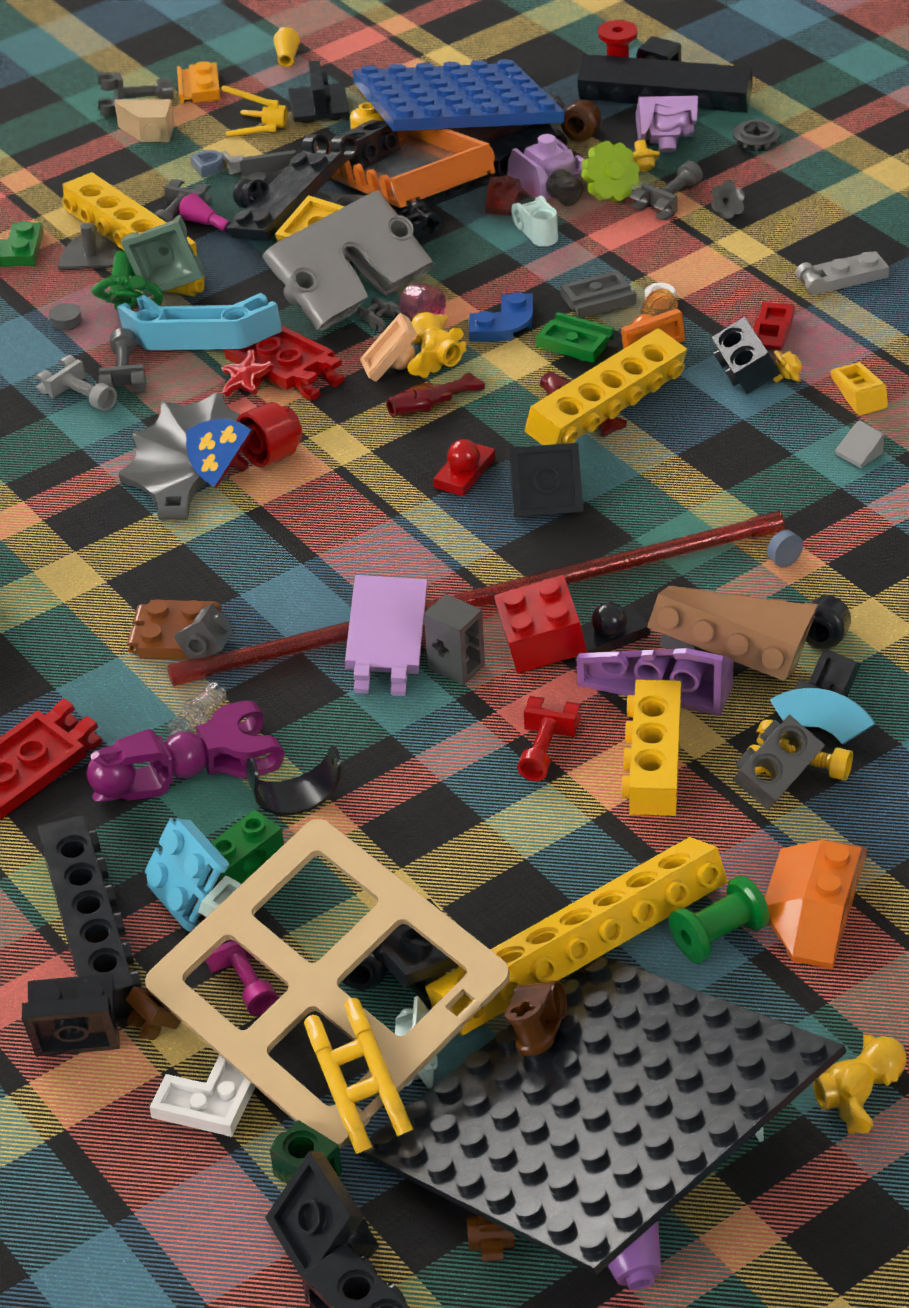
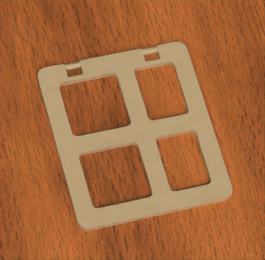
(317, 983)

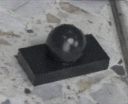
(613, 628)

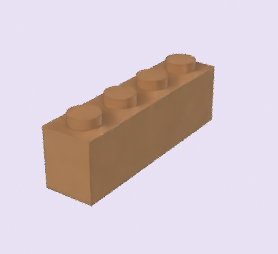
(744, 628)

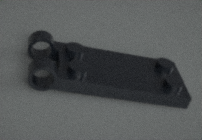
(301, 178)

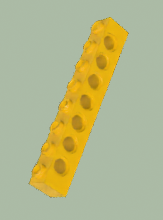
(596, 923)

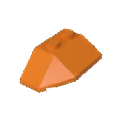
(813, 898)

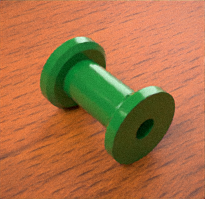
(740, 907)

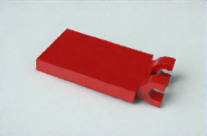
(295, 361)
(42, 751)

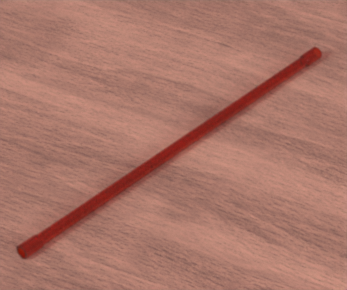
(752, 528)

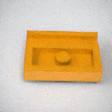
(199, 82)

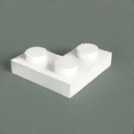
(204, 1106)

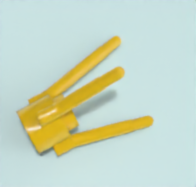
(273, 116)

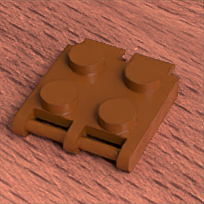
(159, 623)

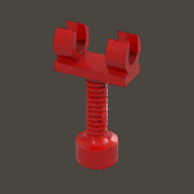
(534, 761)

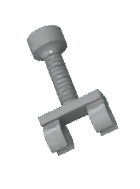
(100, 396)

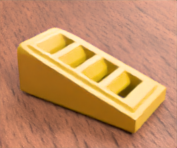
(860, 388)

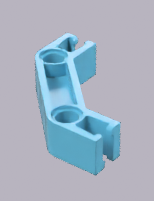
(201, 326)

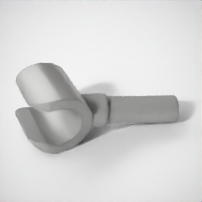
(233, 163)

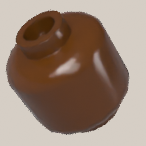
(581, 120)

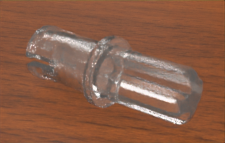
(197, 710)

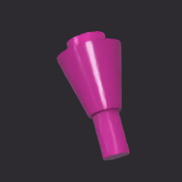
(196, 210)

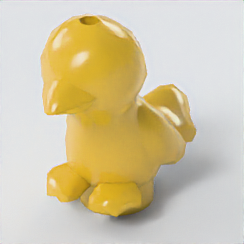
(436, 344)
(851, 1081)

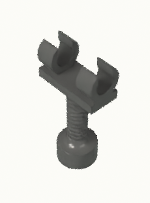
(110, 81)
(175, 194)
(664, 199)
(123, 344)

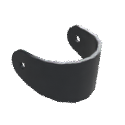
(299, 793)

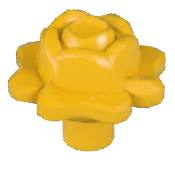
(644, 156)
(788, 366)

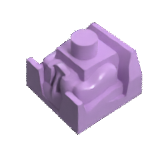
(666, 119)
(540, 162)

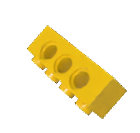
(654, 748)

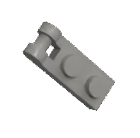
(842, 272)

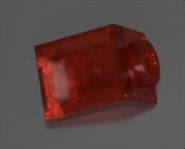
(501, 195)

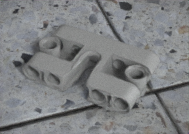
(319, 256)

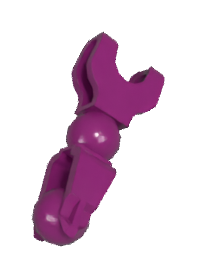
(218, 746)

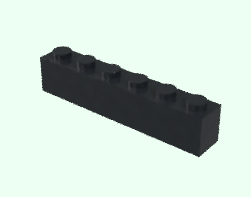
(630, 78)

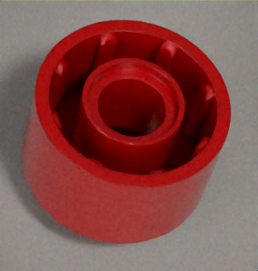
(274, 433)

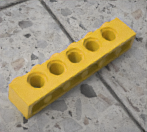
(108, 209)
(606, 389)

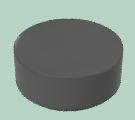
(65, 316)

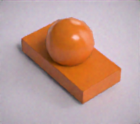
(669, 322)

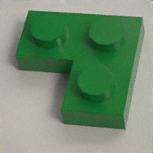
(22, 244)

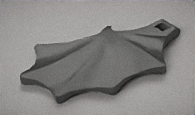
(163, 459)

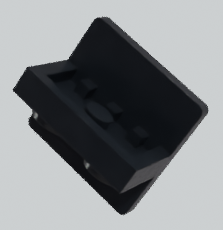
(319, 99)

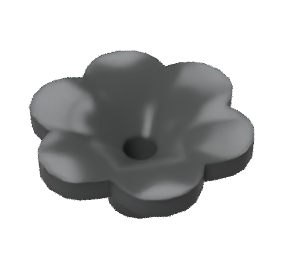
(728, 200)

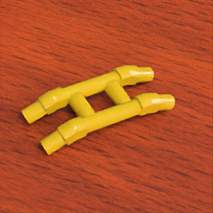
(380, 1082)

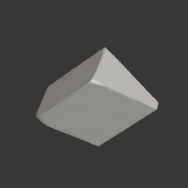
(861, 445)

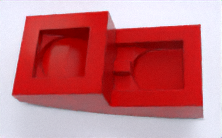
(774, 324)

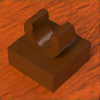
(149, 1011)

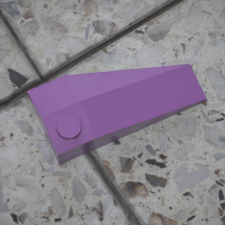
(703, 675)

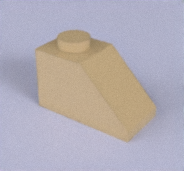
(146, 118)

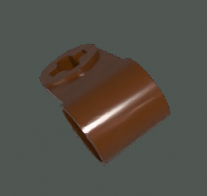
(536, 1015)

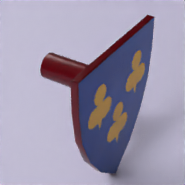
(216, 447)

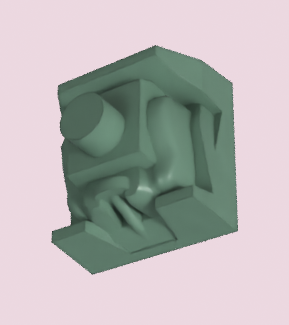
(163, 255)

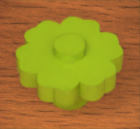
(610, 171)

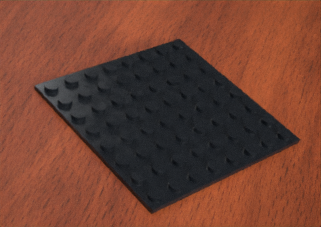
(611, 1119)

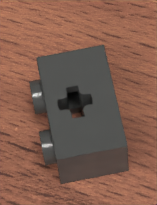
(454, 639)

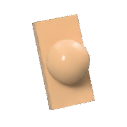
(390, 349)

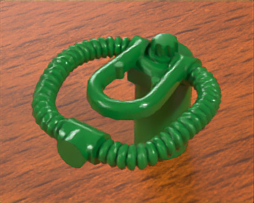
(124, 283)

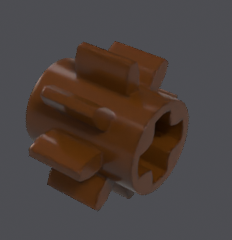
(488, 1238)

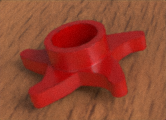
(246, 374)

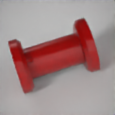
(617, 36)

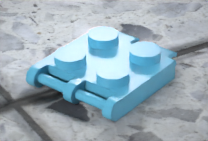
(181, 868)

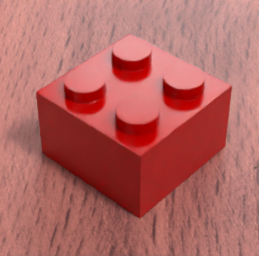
(540, 624)

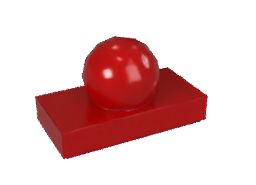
(464, 466)

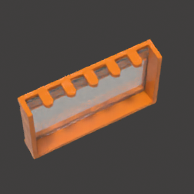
(424, 166)

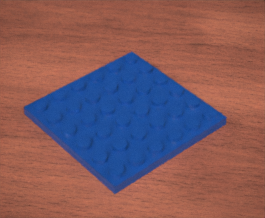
(456, 95)

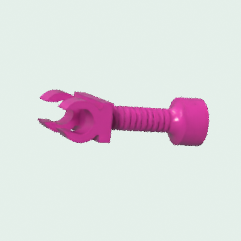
(258, 994)

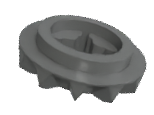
(767, 134)

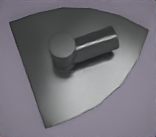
(88, 250)

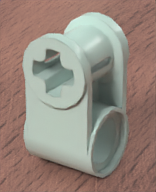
(537, 221)

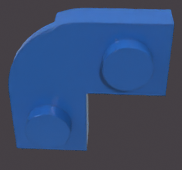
(514, 316)

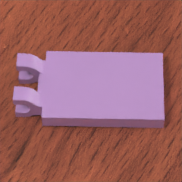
(385, 630)

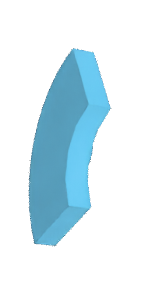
(824, 710)

